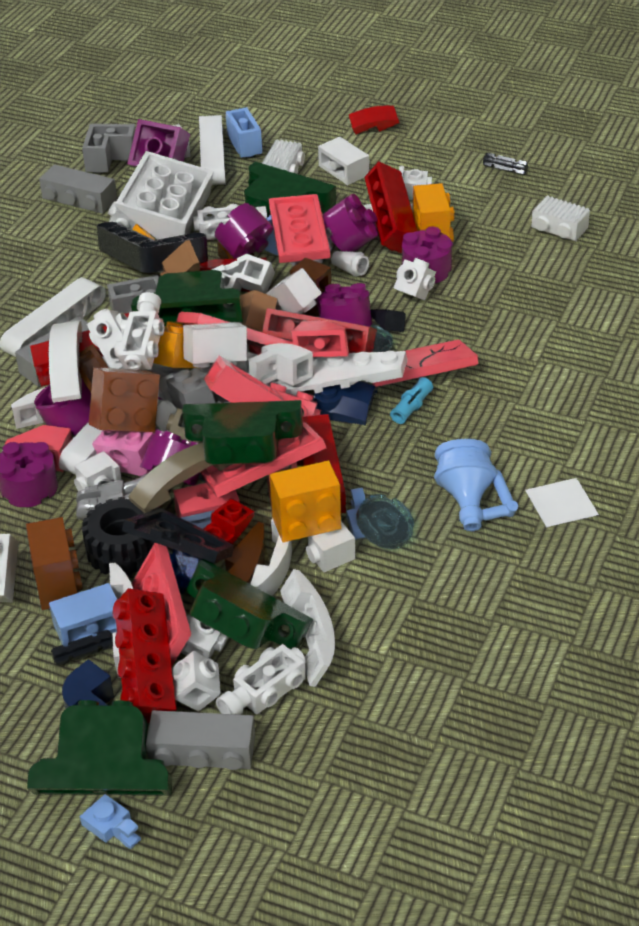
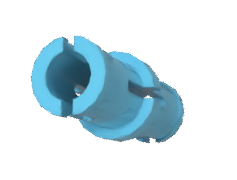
(404, 409)

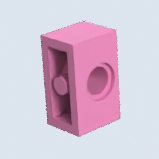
(125, 448)

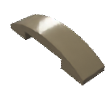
(154, 487)

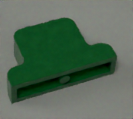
(272, 182)
(196, 293)
(242, 429)
(243, 610)
(101, 754)

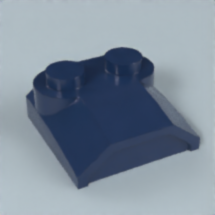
(346, 404)

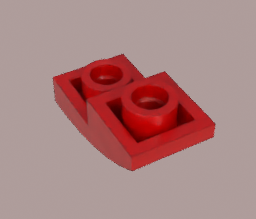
(379, 116)
(230, 520)

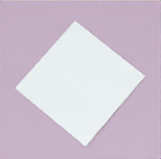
(561, 502)

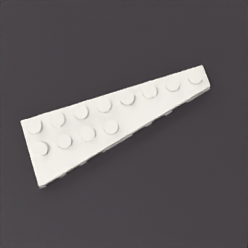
(350, 369)

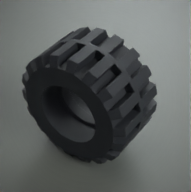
(106, 540)

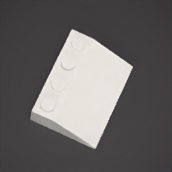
(165, 195)

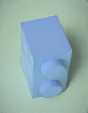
(244, 132)
(84, 614)

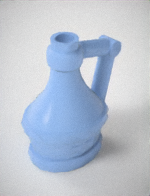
(466, 473)

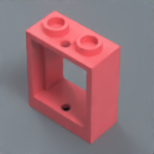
(237, 385)

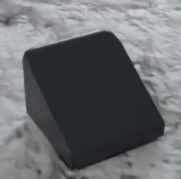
(389, 319)

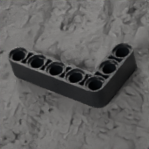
(143, 252)

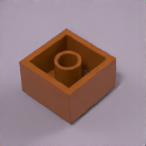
(124, 399)
(52, 560)

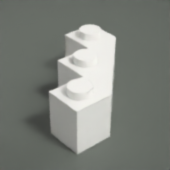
(247, 273)

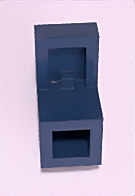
(87, 683)

